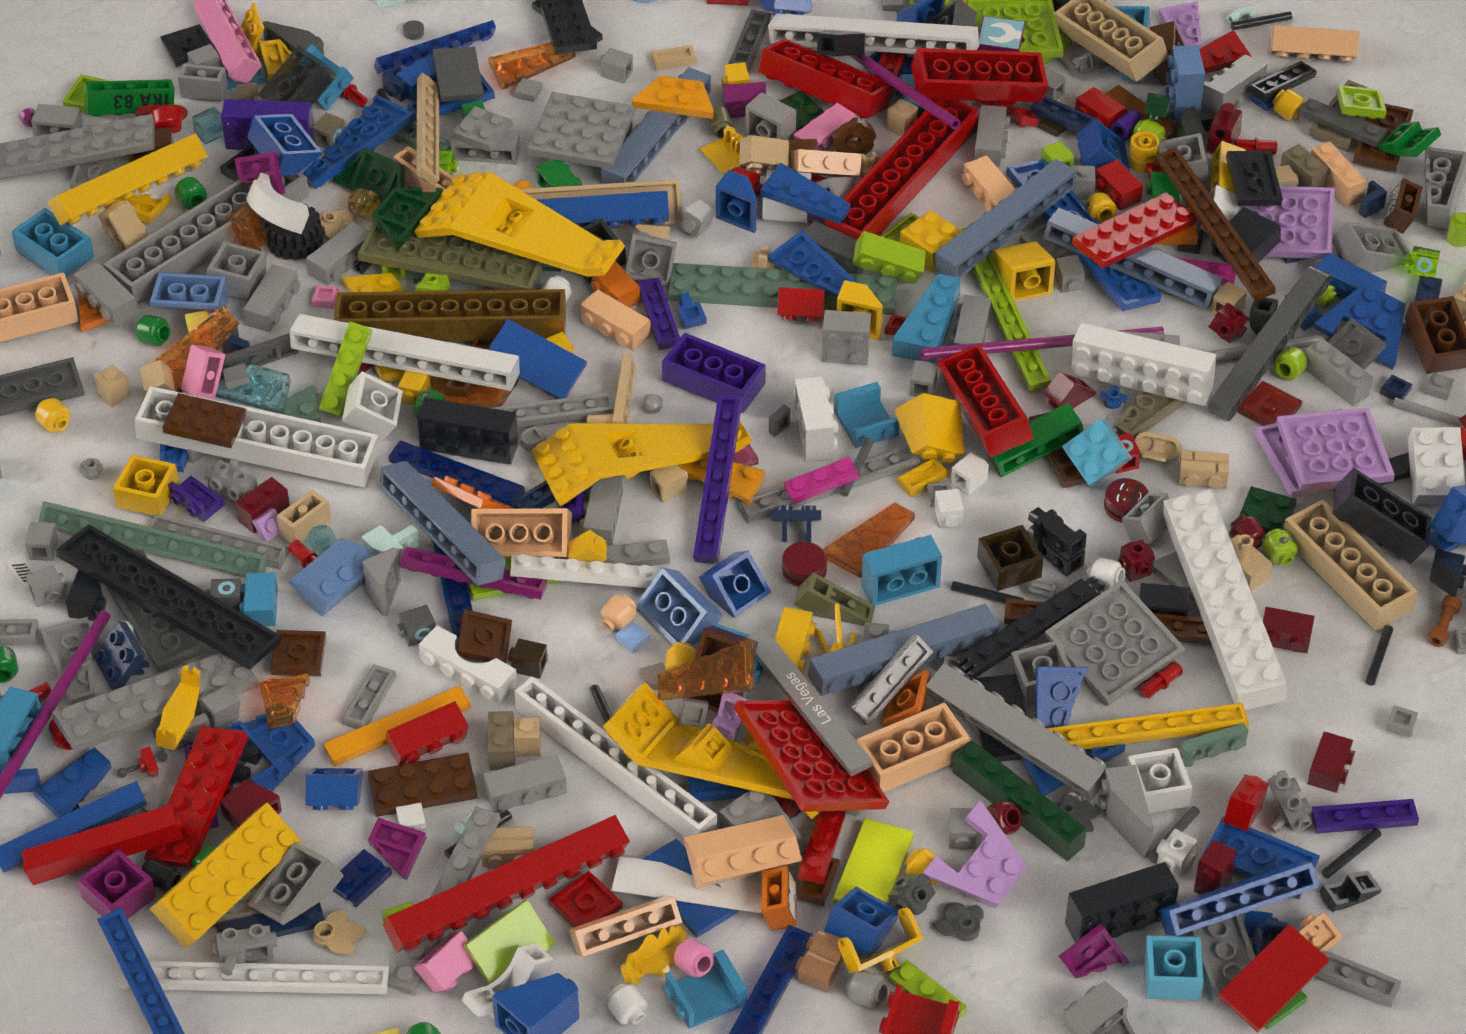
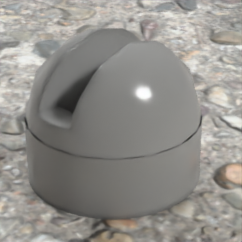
(653, 403)

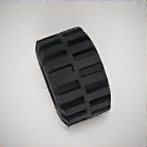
(292, 244)

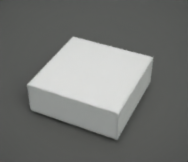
(411, 816)

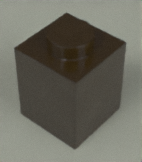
(528, 658)

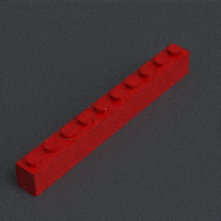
(506, 883)

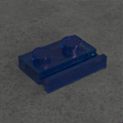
(361, 878)

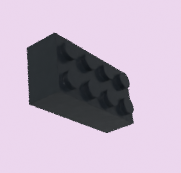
(468, 430)
(1382, 516)
(1121, 902)

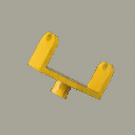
(179, 710)
(885, 956)

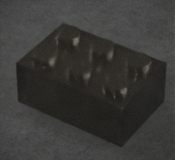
(298, 79)

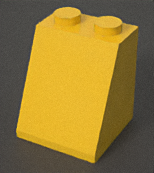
(1026, 270)
(932, 427)

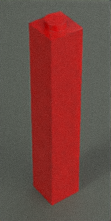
(94, 845)

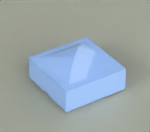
(632, 636)

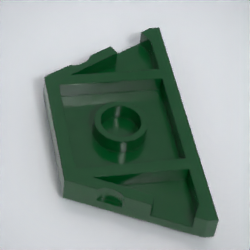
(372, 173)
(403, 211)

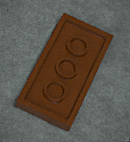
(1374, 157)
(423, 782)

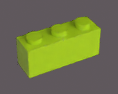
(889, 257)

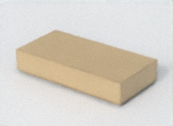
(673, 57)

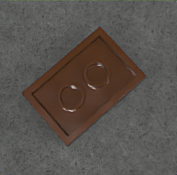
(204, 420)

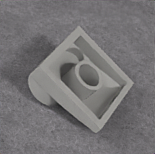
(650, 258)

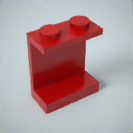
(919, 1015)

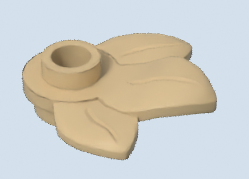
(335, 221)
(340, 933)

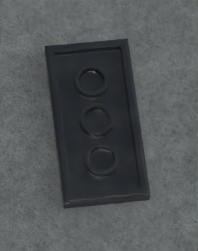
(1009, 689)

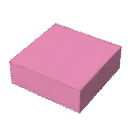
(325, 296)

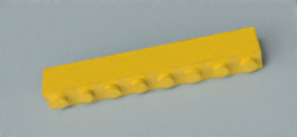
(127, 179)

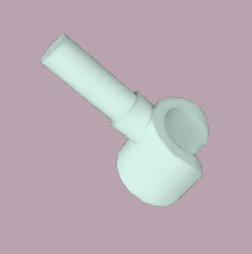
(459, 826)

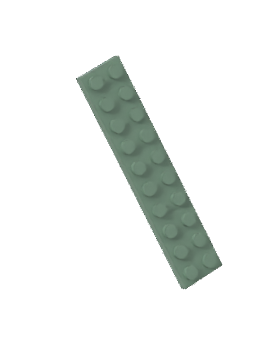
(760, 286)

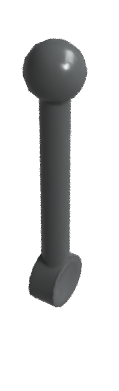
(122, 772)

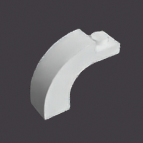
(275, 207)
(526, 966)

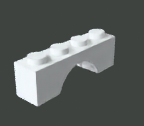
(490, 679)

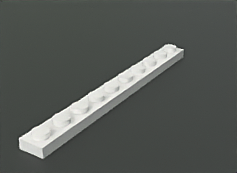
(269, 977)

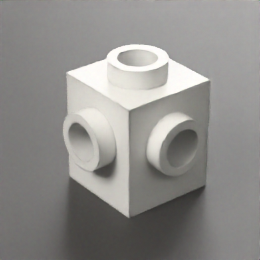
(1177, 852)

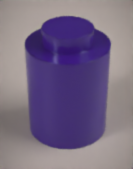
(1126, 123)

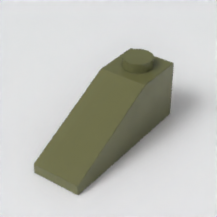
(821, 595)

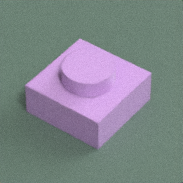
(267, 524)

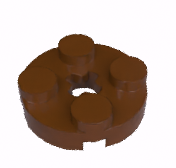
(854, 128)

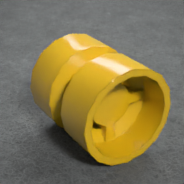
(1143, 150)

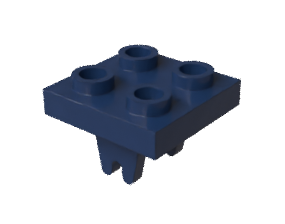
(807, 513)
(120, 656)

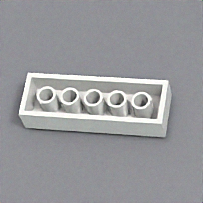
(1143, 364)

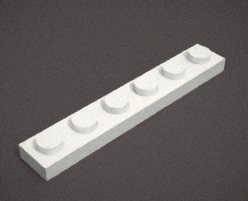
(582, 571)

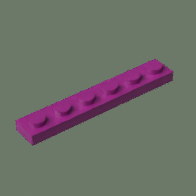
(443, 566)

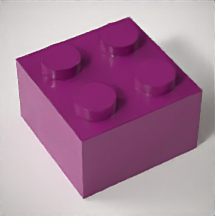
(117, 885)

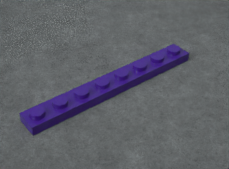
(718, 479)

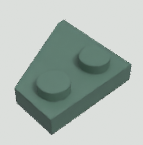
(303, 405)

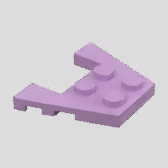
(991, 867)

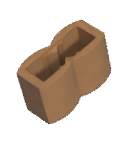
(820, 962)

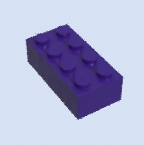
(238, 116)
(712, 370)

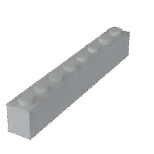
(1017, 731)

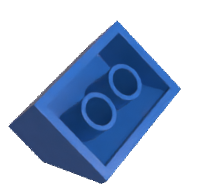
(286, 137)

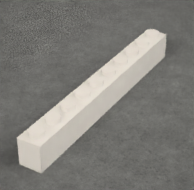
(880, 35)
(411, 353)
(608, 758)

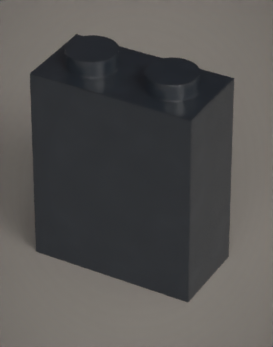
(1256, 232)

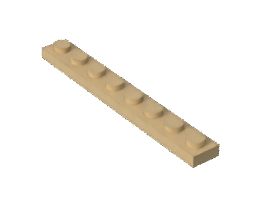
(427, 130)

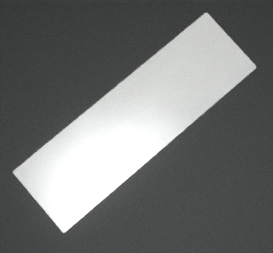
(660, 879)

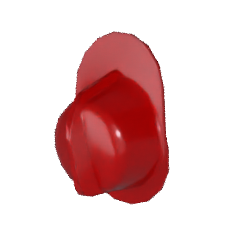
(165, 115)

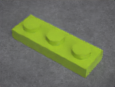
(920, 984)

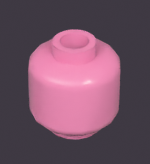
(693, 958)

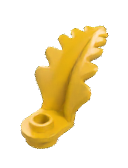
(653, 955)

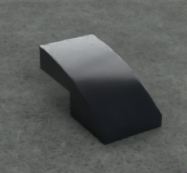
(1352, 891)

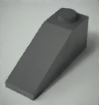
(292, 36)

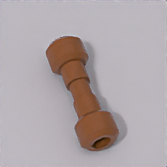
(1438, 634)

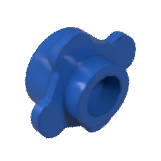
(1113, 397)

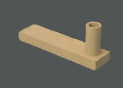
(623, 396)

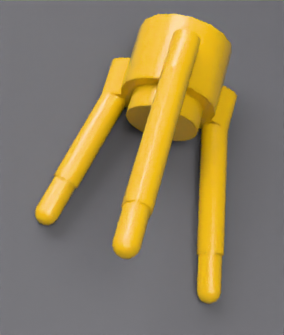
(839, 645)

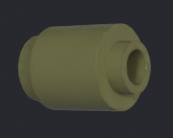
(720, 121)

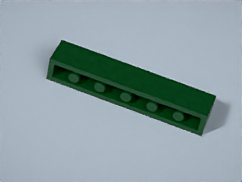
(1038, 813)

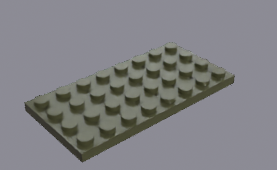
(453, 257)

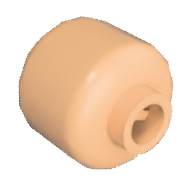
(618, 612)

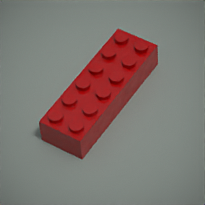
(979, 75)
(825, 78)
(985, 400)

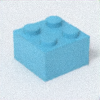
(1097, 452)
(1173, 967)

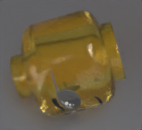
(363, 203)

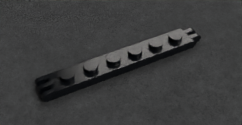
(1028, 627)

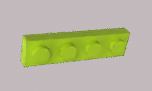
(345, 368)

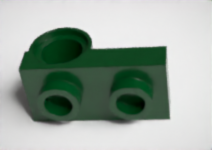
(1156, 106)

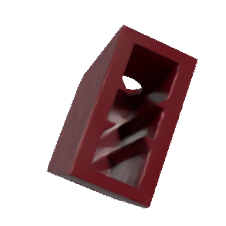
(1227, 120)
(244, 800)

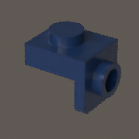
(394, 85)
(1373, 200)
(234, 343)
(1266, 932)

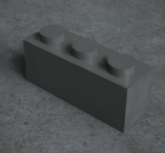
(836, 245)

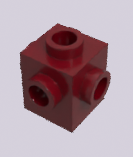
(1229, 323)
(1136, 560)

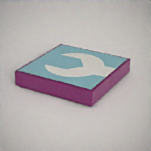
(1001, 34)

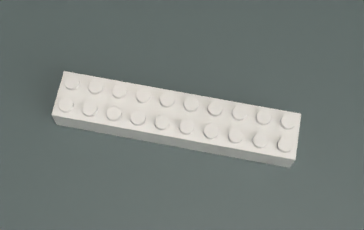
(273, 441)
(1224, 600)

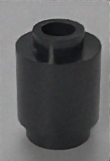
(163, 874)

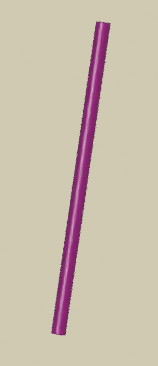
(907, 90)
(1017, 345)
(52, 700)

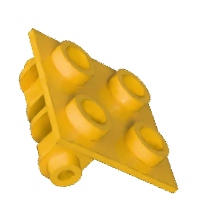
(253, 28)
(725, 151)

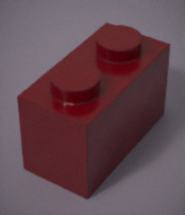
(265, 496)
(1288, 629)
(1330, 762)
(1215, 868)

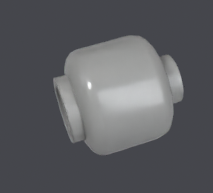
(867, 989)

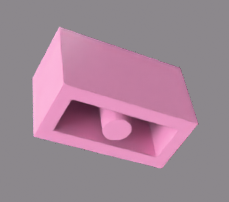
(203, 371)
(445, 963)

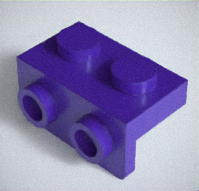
(196, 498)

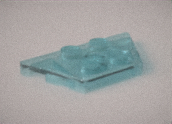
(266, 390)

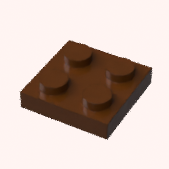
(484, 636)
(299, 653)

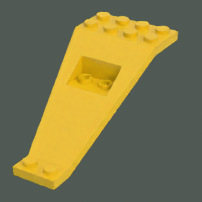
(505, 218)
(595, 451)
(656, 740)

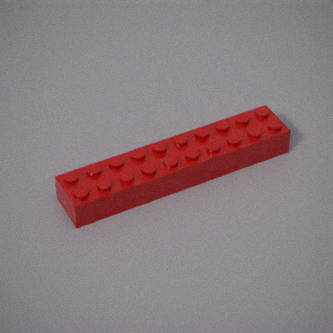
(905, 170)

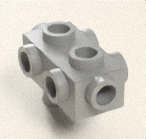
(229, 480)
(1291, 807)
(243, 946)

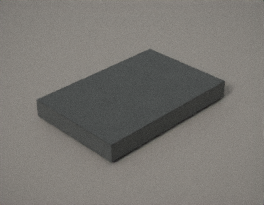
(458, 74)

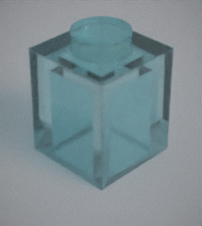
(208, 125)

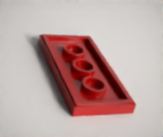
(1273, 978)

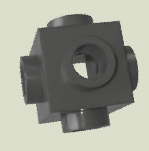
(912, 892)

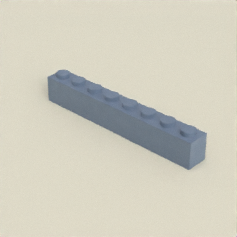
(649, 138)
(1005, 219)
(1146, 265)
(442, 523)
(866, 659)

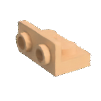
(1320, 931)

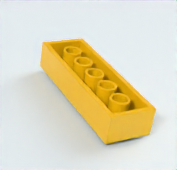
(225, 875)

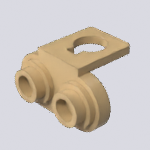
(1158, 447)

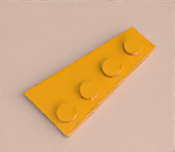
(744, 479)

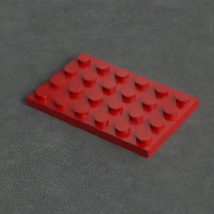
(805, 762)

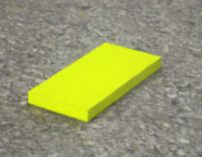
(875, 860)

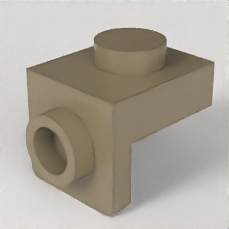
(247, 91)

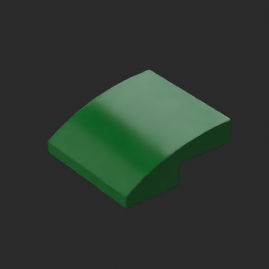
(1409, 140)

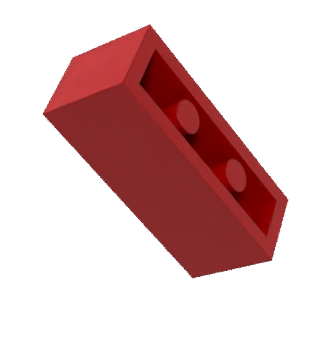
(427, 733)

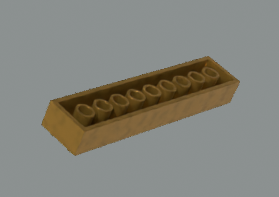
(455, 313)

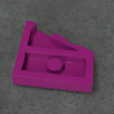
(250, 167)
(397, 845)
(1093, 953)

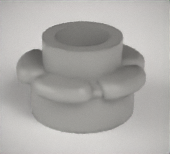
(91, 468)

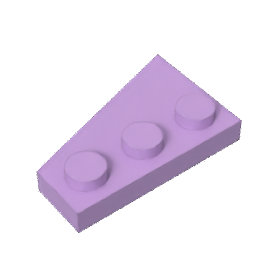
(1186, 20)

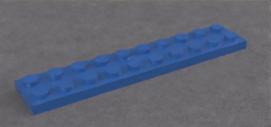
(1122, 288)

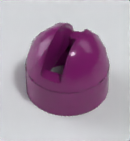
(27, 113)

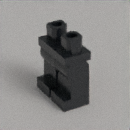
(1057, 541)

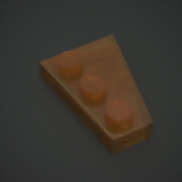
(283, 698)

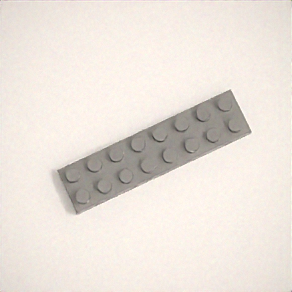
(77, 146)
(143, 702)

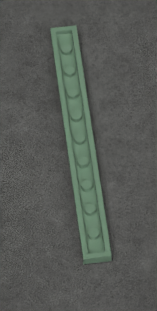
(157, 540)

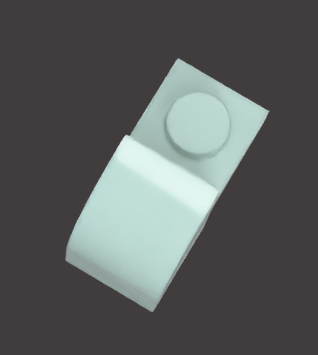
(380, 540)

